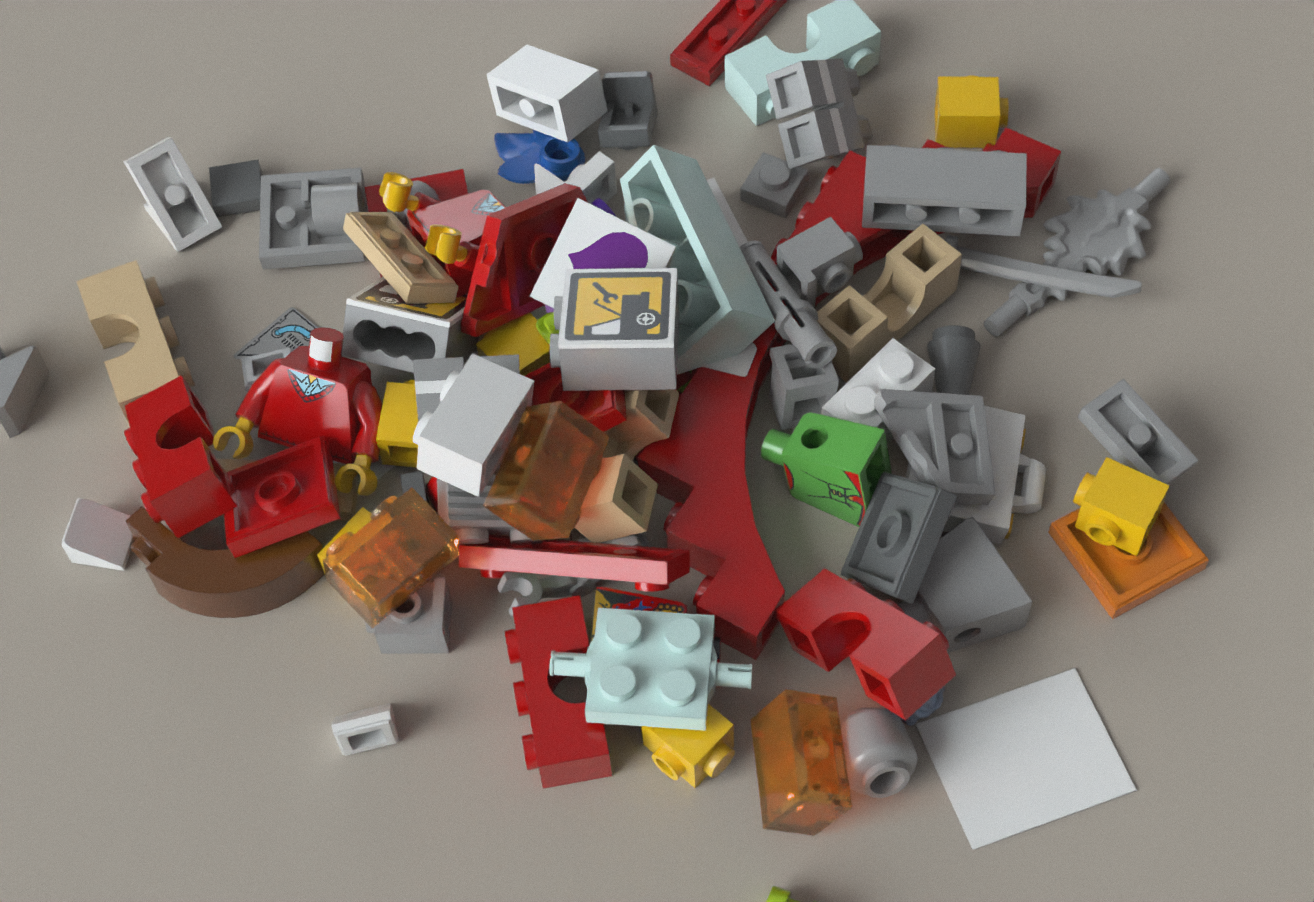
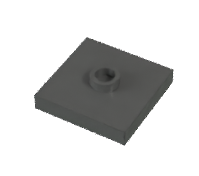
(898, 536)

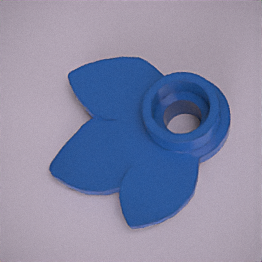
(524, 150)

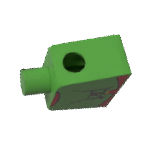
(830, 463)

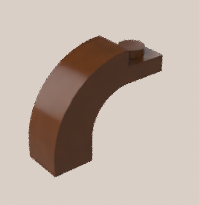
(215, 581)

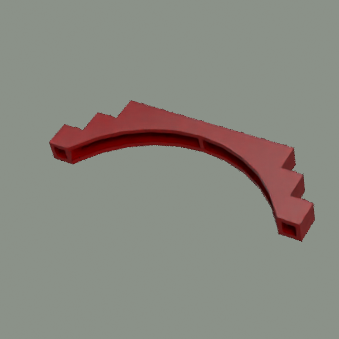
(706, 449)

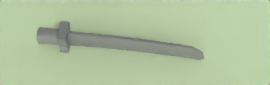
(1043, 274)

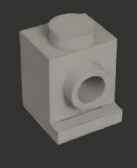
(819, 259)
(796, 387)
(422, 627)

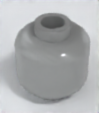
(877, 752)

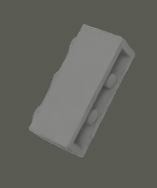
(944, 190)

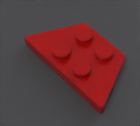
(513, 256)

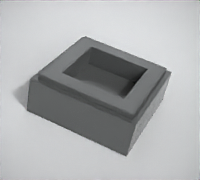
(235, 187)

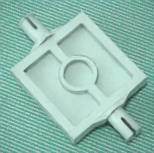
(651, 669)

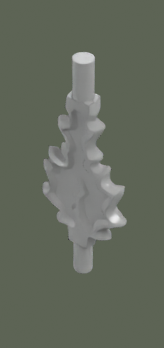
(1091, 236)

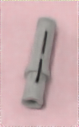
(809, 340)

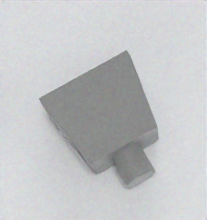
(969, 590)

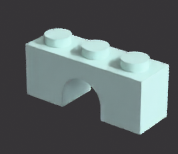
(833, 32)

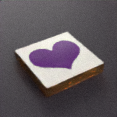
(598, 242)

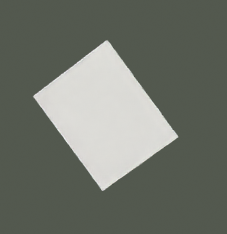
(1025, 758)

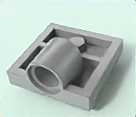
(306, 217)

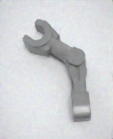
(556, 586)

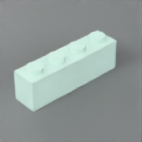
(716, 289)

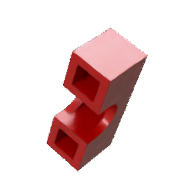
(174, 463)
(891, 652)
(561, 740)

